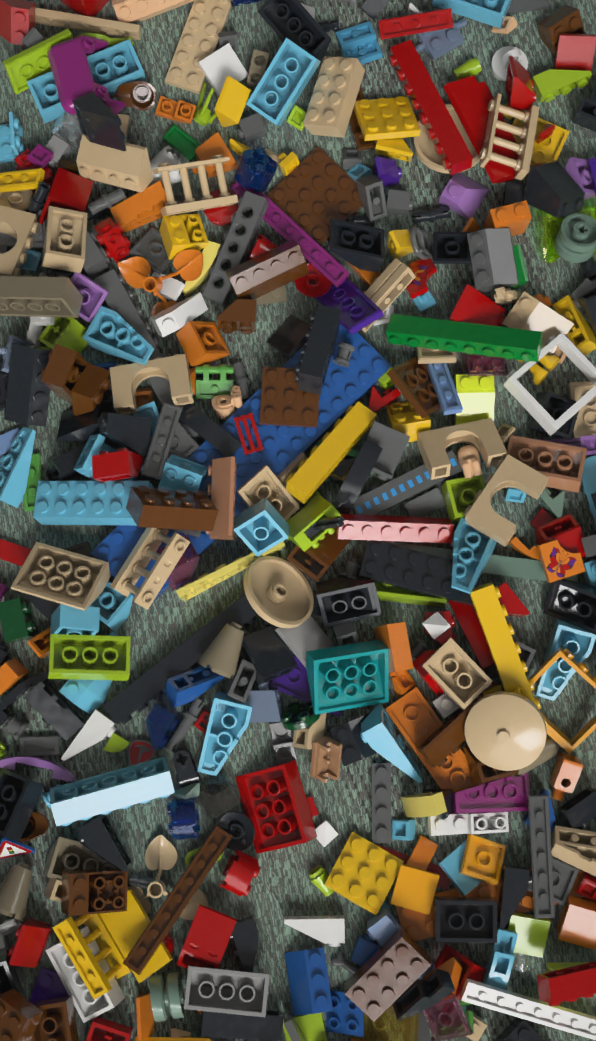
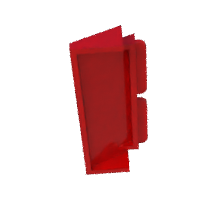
(471, 105)

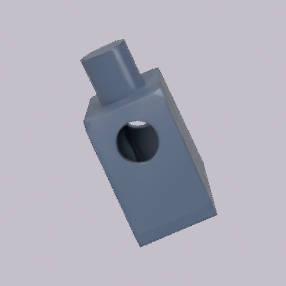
(265, 704)

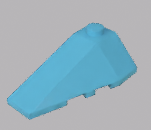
(470, 556)
(113, 607)

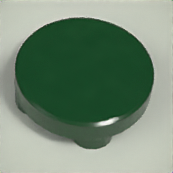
(299, 716)

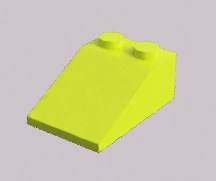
(476, 397)

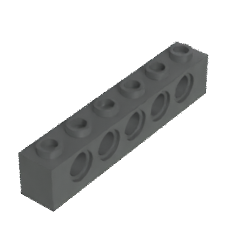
(248, 202)

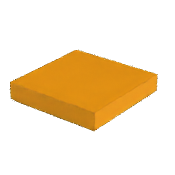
(482, 859)
(414, 889)

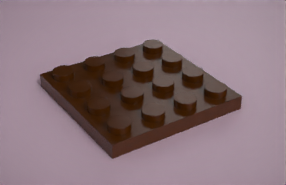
(317, 193)

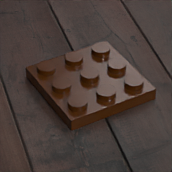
(415, 386)
(283, 402)

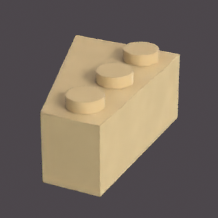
(575, 847)

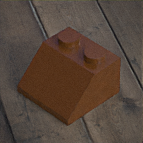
(90, 389)

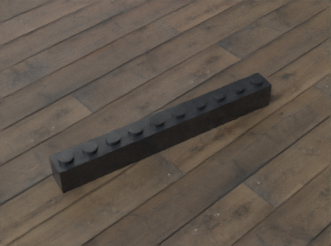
(179, 661)

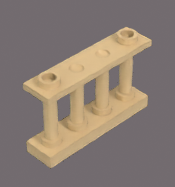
(526, 133)
(190, 204)
(139, 559)

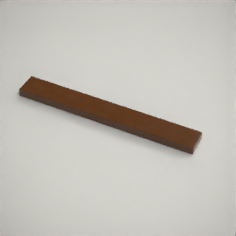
(177, 900)

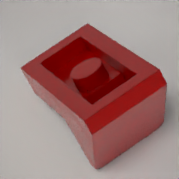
(376, 402)

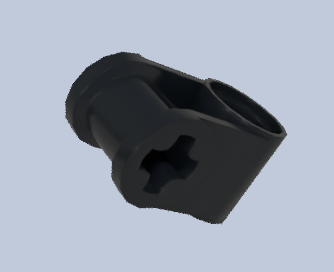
(186, 770)

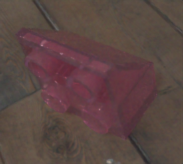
(484, 366)

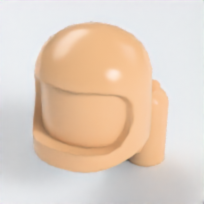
(226, 404)
(469, 461)

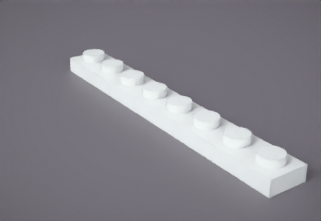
(528, 1008)

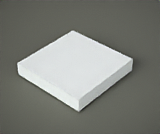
(220, 65)

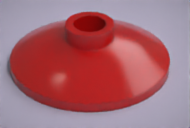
(321, 285)

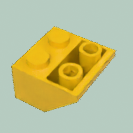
(182, 233)
(405, 419)

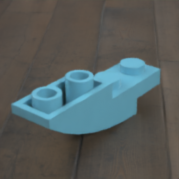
(501, 959)

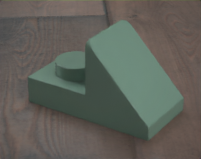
(553, 506)

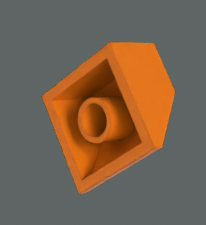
(202, 342)

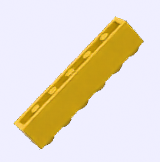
(330, 452)

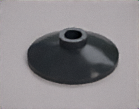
(242, 839)

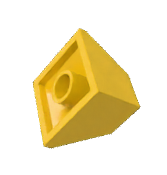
(394, 148)

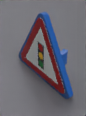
(12, 848)

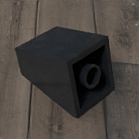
(553, 190)

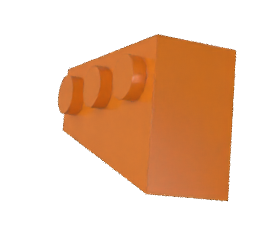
(140, 208)

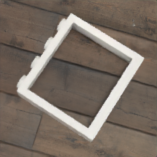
(529, 401)

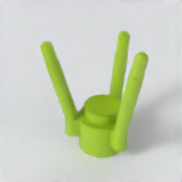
(202, 114)

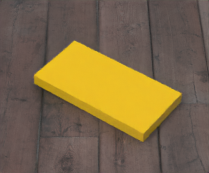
(126, 930)

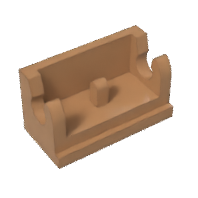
(326, 759)

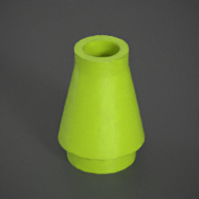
(467, 69)
(318, 877)

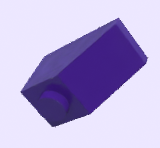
(387, 171)

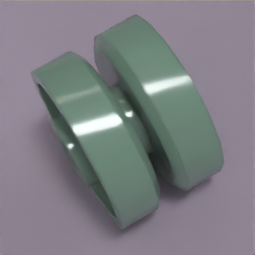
(576, 238)
(167, 996)

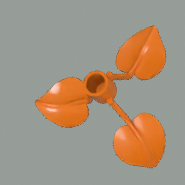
(137, 268)

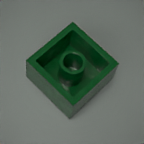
(16, 620)

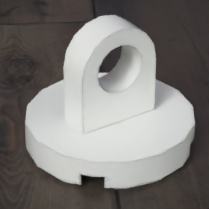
(500, 61)

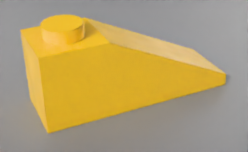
(580, 333)

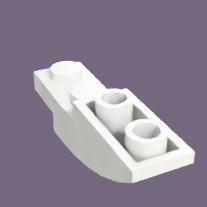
(469, 823)

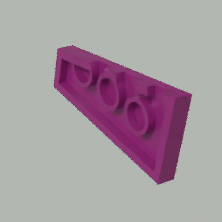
(499, 795)

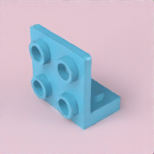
(11, 139)
(93, 446)
(182, 474)

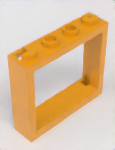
(552, 730)

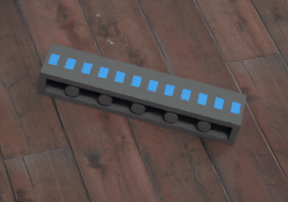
(401, 488)

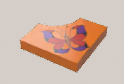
(558, 562)

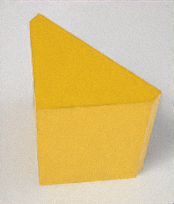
(231, 102)

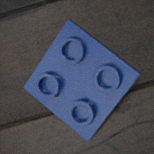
(345, 1017)

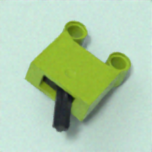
(313, 522)

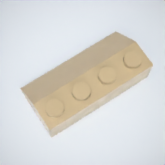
(111, 166)

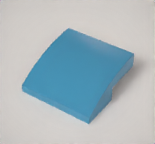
(359, 43)

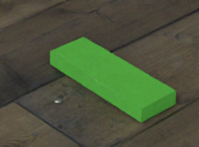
(34, 476)

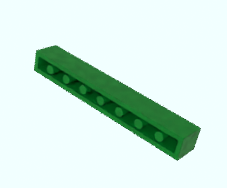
(464, 337)

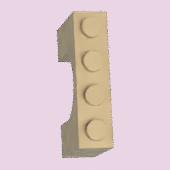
(22, 227)
(128, 377)
(478, 433)
(509, 474)

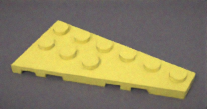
(222, 573)

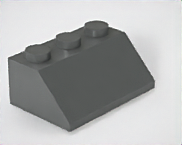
(492, 259)

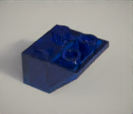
(159, 724)

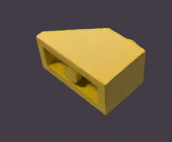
(399, 243)

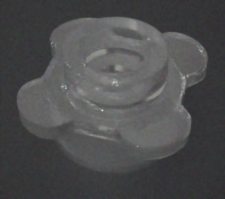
(521, 962)

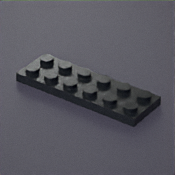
(411, 571)

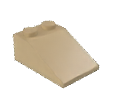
(65, 239)
(536, 316)
(266, 485)
(456, 673)

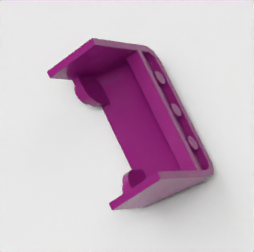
(73, 72)

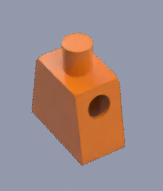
(212, 147)
(565, 767)

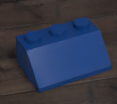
(308, 981)

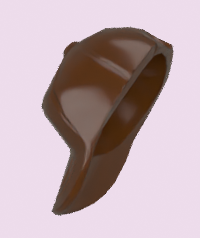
(132, 91)
(36, 827)

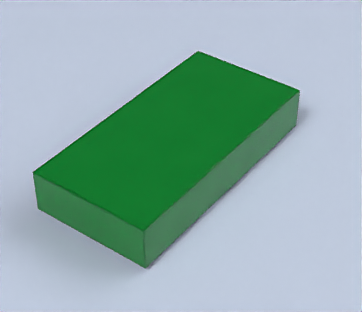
(181, 142)

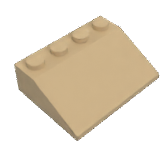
(62, 576)

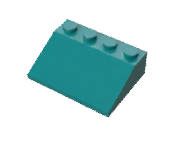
(348, 676)

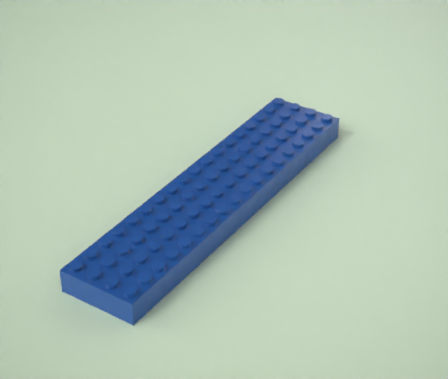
(280, 443)

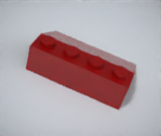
(276, 807)

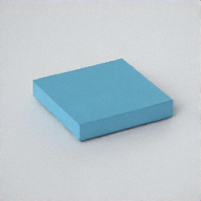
(451, 867)

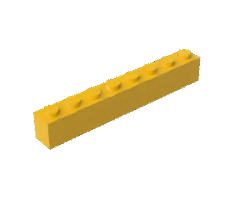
(500, 642)

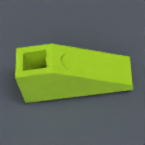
(556, 82)

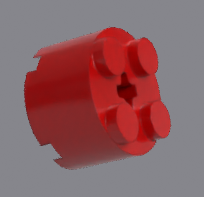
(239, 873)

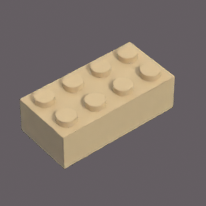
(334, 96)

